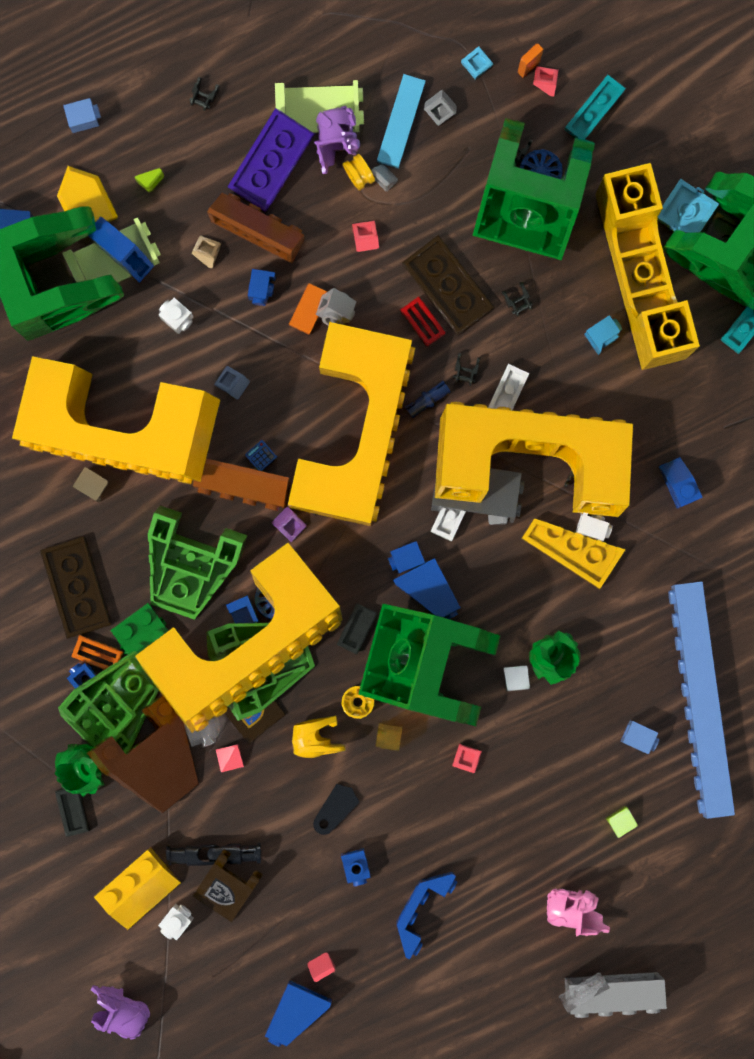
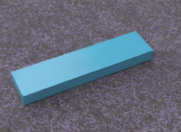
(401, 121)

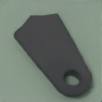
(335, 808)

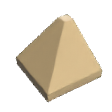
(206, 250)

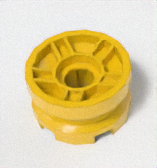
(358, 172)
(356, 711)

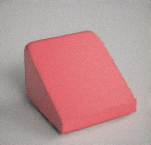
(365, 236)
(321, 967)

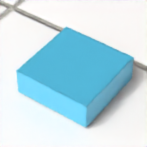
(477, 63)

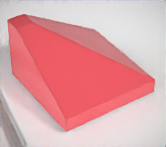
(546, 79)
(229, 758)

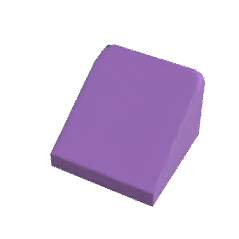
(289, 524)

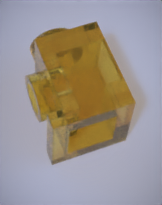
(388, 736)

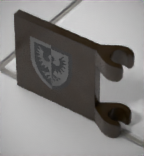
(224, 890)

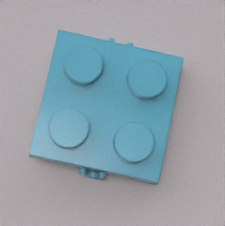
(687, 208)

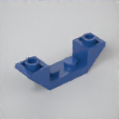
(440, 884)

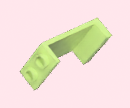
(306, 102)
(94, 262)

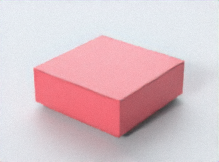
(466, 758)

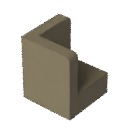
(91, 484)

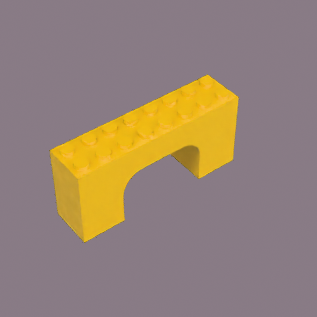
(629, 214)
(380, 367)
(168, 447)
(592, 448)
(206, 688)

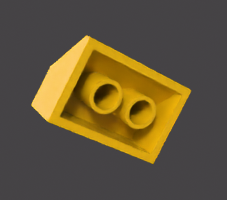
(137, 889)

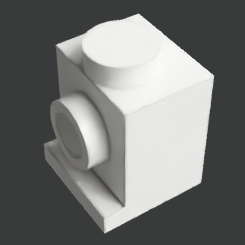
(593, 527)

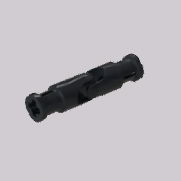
(190, 854)

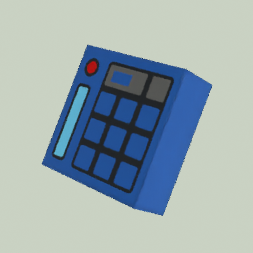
(261, 456)

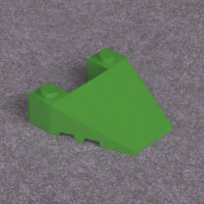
(186, 570)

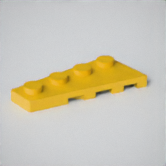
(580, 554)

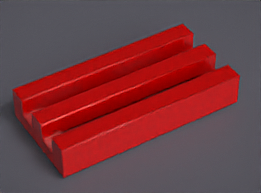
(434, 338)

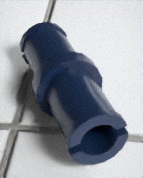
(428, 399)

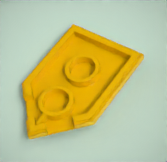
(83, 190)

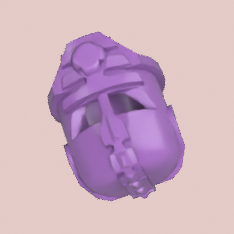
(335, 134)
(122, 1015)

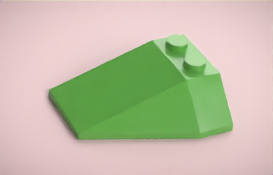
(228, 638)
(111, 703)

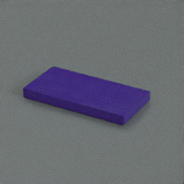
(271, 160)

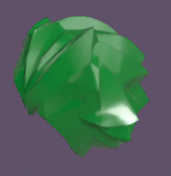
(555, 657)
(77, 770)

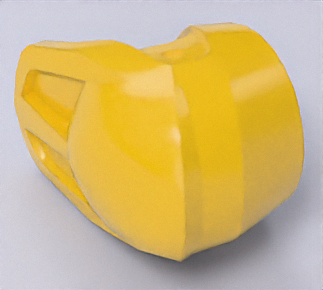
(309, 743)

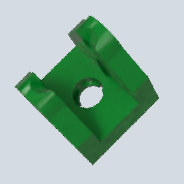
(530, 207)
(34, 240)
(719, 264)
(411, 658)

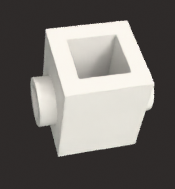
(176, 315)
(175, 922)

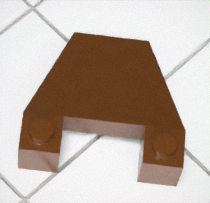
(157, 767)

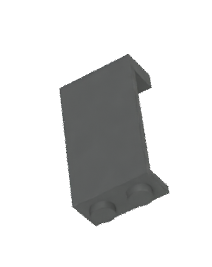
(499, 501)

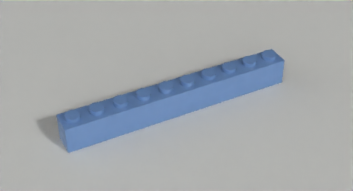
(702, 700)

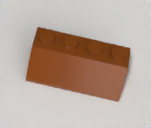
(256, 227)
(243, 483)

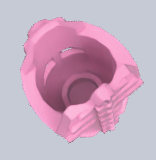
(575, 911)

